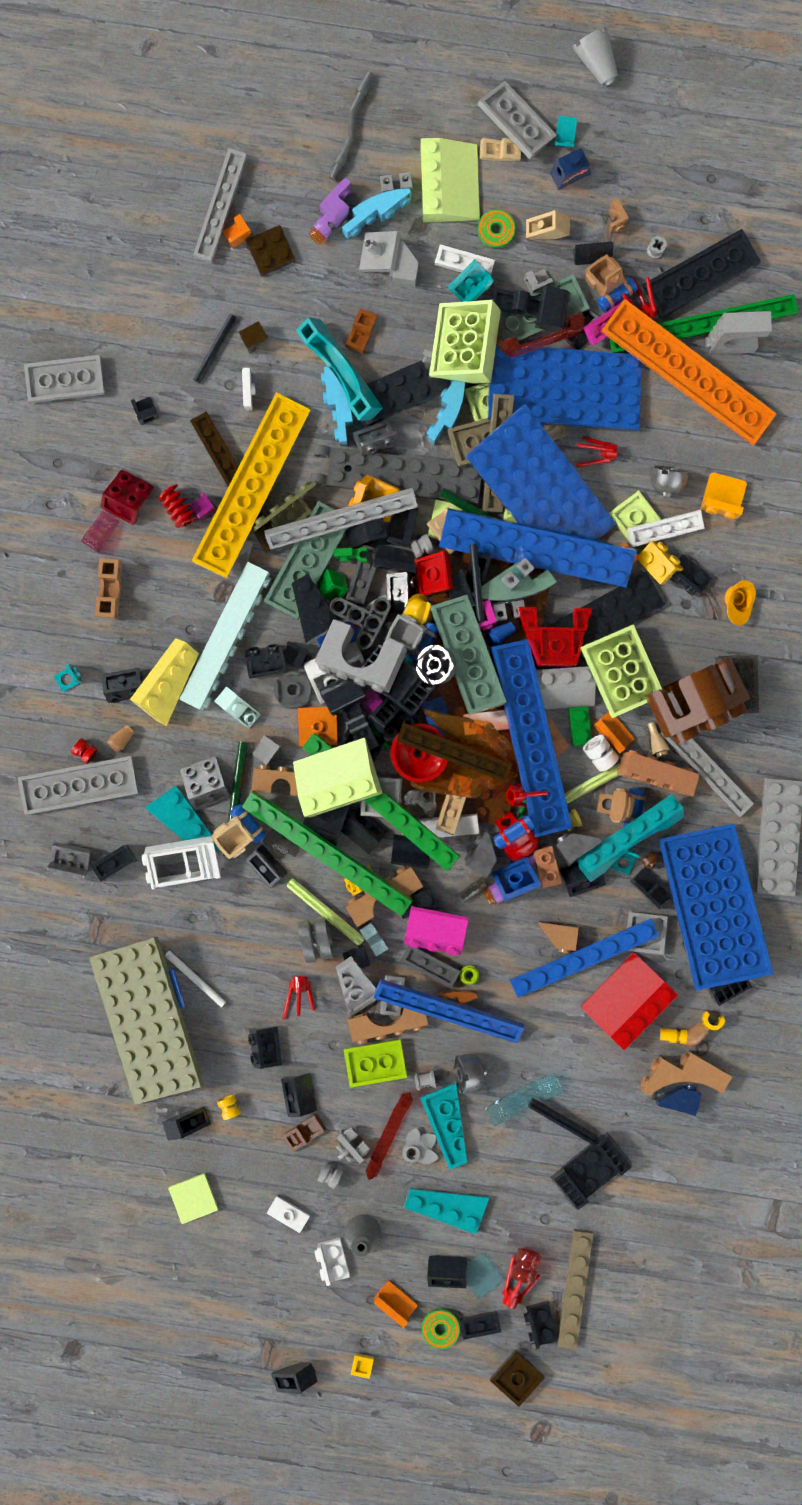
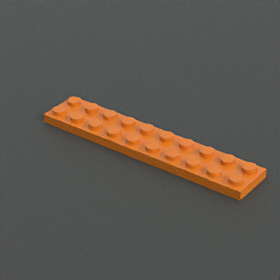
(688, 372)

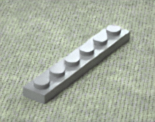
(220, 205)
(712, 775)

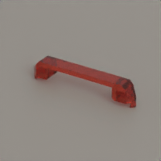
(512, 347)
(388, 1134)

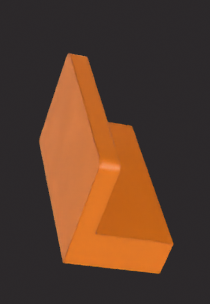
(614, 732)
(395, 1303)

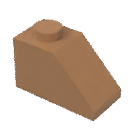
(562, 936)

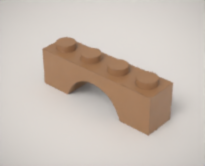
(362, 908)
(363, 1027)

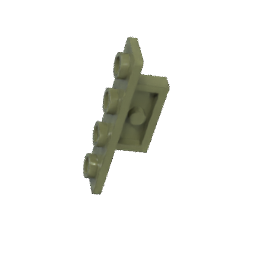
(292, 511)

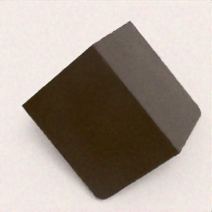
(252, 336)

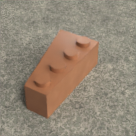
(657, 773)

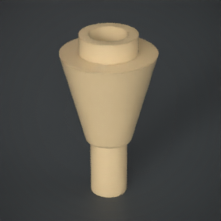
(658, 744)

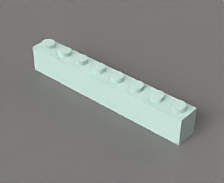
(225, 636)

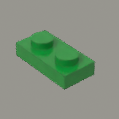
(579, 725)

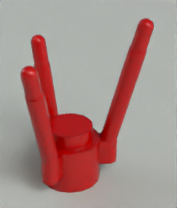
(645, 308)
(607, 451)
(516, 795)
(299, 984)
(512, 1295)

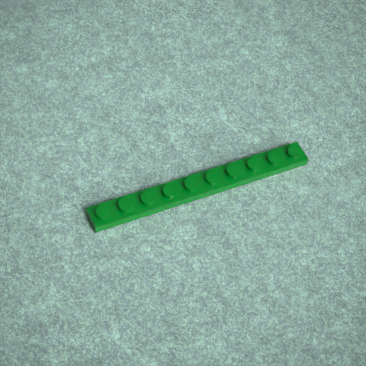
(704, 323)
(399, 817)
(327, 853)

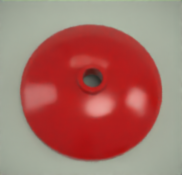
(417, 768)

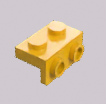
(659, 561)

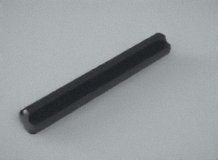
(562, 1121)

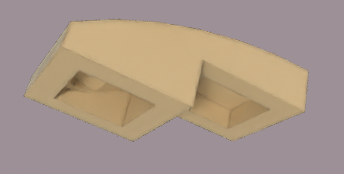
(499, 150)

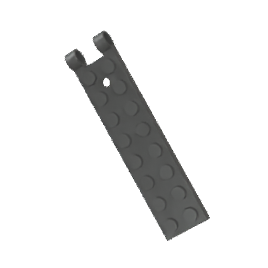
(403, 472)

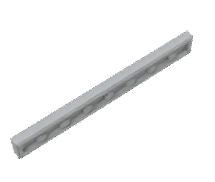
(341, 518)

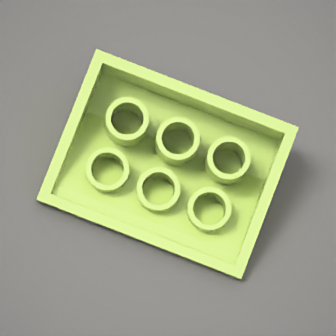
(449, 180)
(465, 341)
(621, 670)
(336, 778)

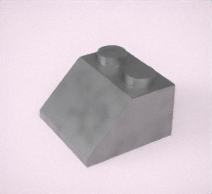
(575, 846)

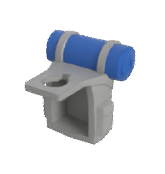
(412, 635)

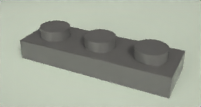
(362, 578)
(430, 966)

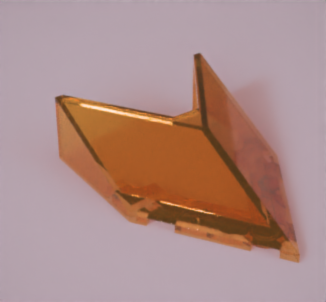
(478, 736)

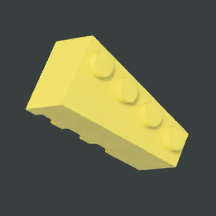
(166, 681)

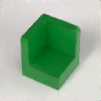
(333, 584)

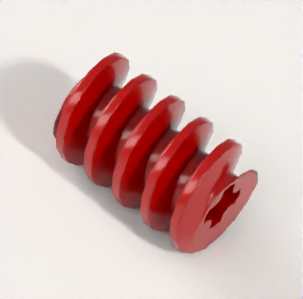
(176, 508)

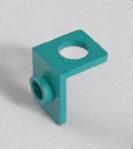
(566, 131)
(74, 672)
(630, 855)

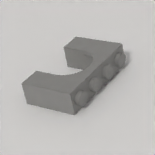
(738, 332)
(378, 674)

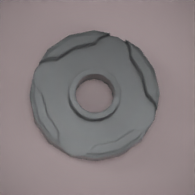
(304, 690)

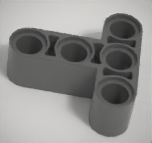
(364, 621)

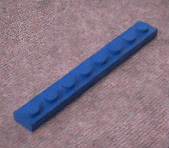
(584, 957)
(448, 1011)

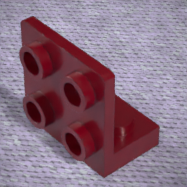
(125, 496)

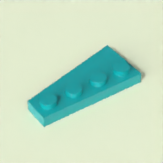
(179, 815)
(445, 1118)
(458, 1210)

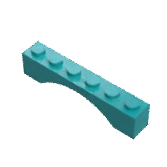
(358, 394)
(607, 852)

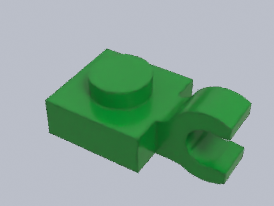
(345, 555)

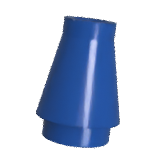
(500, 633)

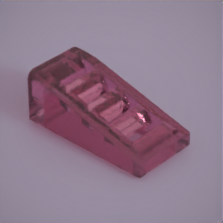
(101, 541)

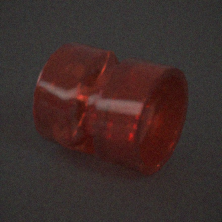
(526, 1264)

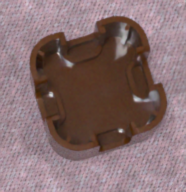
(699, 701)

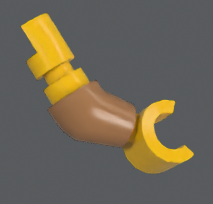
(693, 1035)

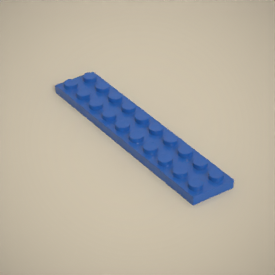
(539, 546)
(531, 737)

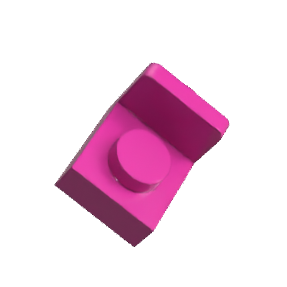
(489, 615)

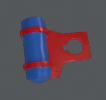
(518, 838)

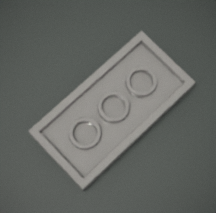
(517, 119)
(64, 379)

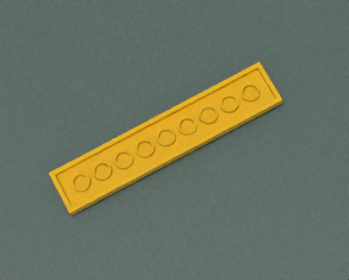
(251, 485)

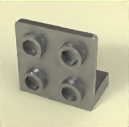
(204, 783)

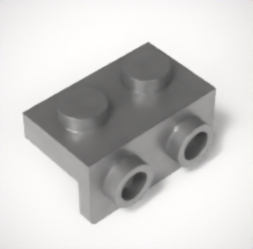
(375, 438)
(69, 860)

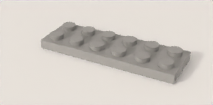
(78, 785)
(779, 837)

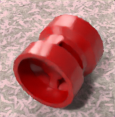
(84, 750)

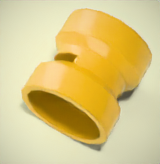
(229, 1107)

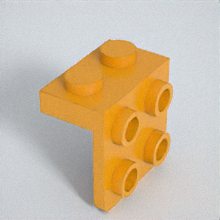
(372, 488)
(724, 496)

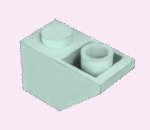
(237, 707)

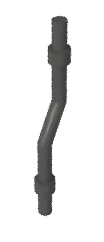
(362, 92)

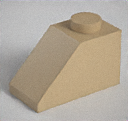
(548, 226)

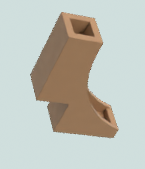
(691, 1070)

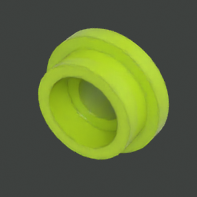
(469, 981)

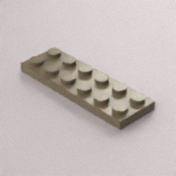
(468, 436)

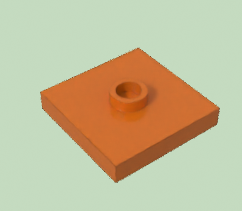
(317, 721)

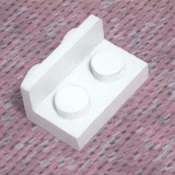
(332, 1261)

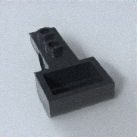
(548, 309)
(344, 698)

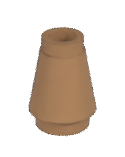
(120, 738)

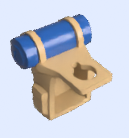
(238, 833)

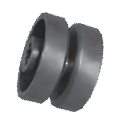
(314, 940)

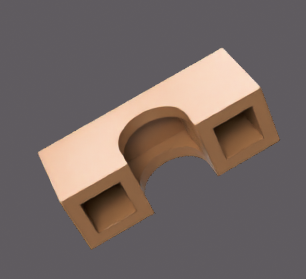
(110, 584)
(265, 778)

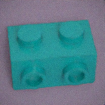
(471, 282)

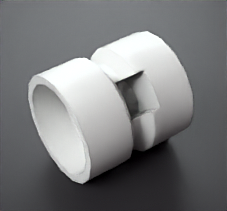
(601, 753)

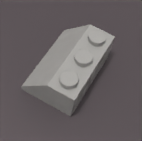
(567, 687)

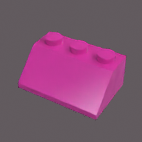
(436, 931)

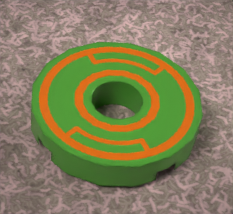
(499, 218)
(444, 1339)

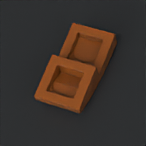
(361, 331)
(462, 995)

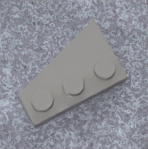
(355, 986)

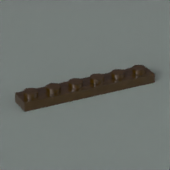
(454, 752)

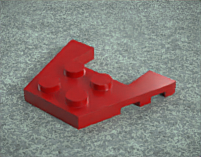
(555, 644)

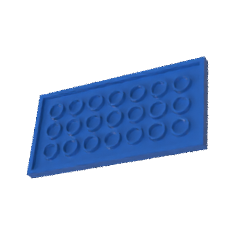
(571, 387)
(537, 479)
(715, 907)

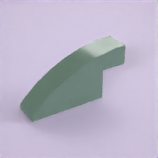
(498, 592)

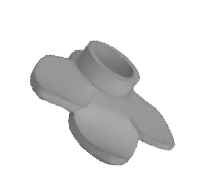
(422, 1145)

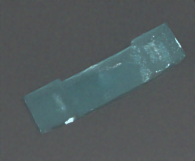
(520, 1098)

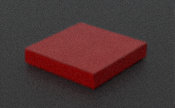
(433, 573)

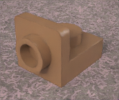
(617, 213)

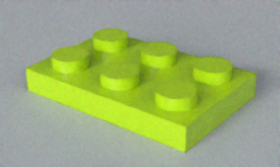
(375, 1063)

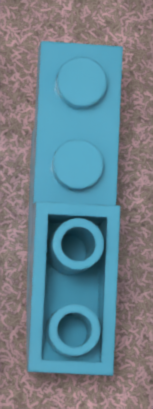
(381, 205)
(337, 400)
(447, 417)

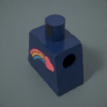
(573, 168)

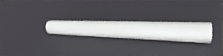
(195, 978)

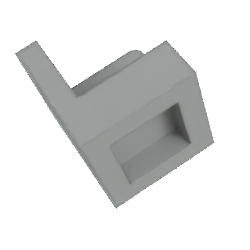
(537, 280)
(266, 750)

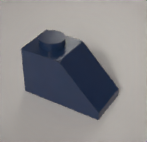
(681, 1099)

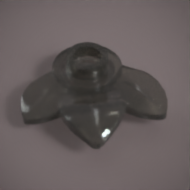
(418, 804)
(280, 845)

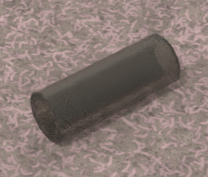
(473, 889)

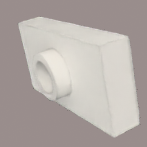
(248, 389)
(288, 1214)

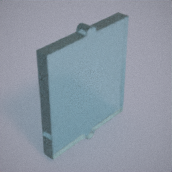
(482, 1275)

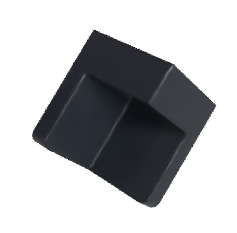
(144, 410)
(295, 655)
(359, 955)

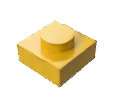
(362, 1365)

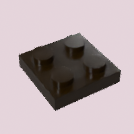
(270, 250)
(517, 1378)

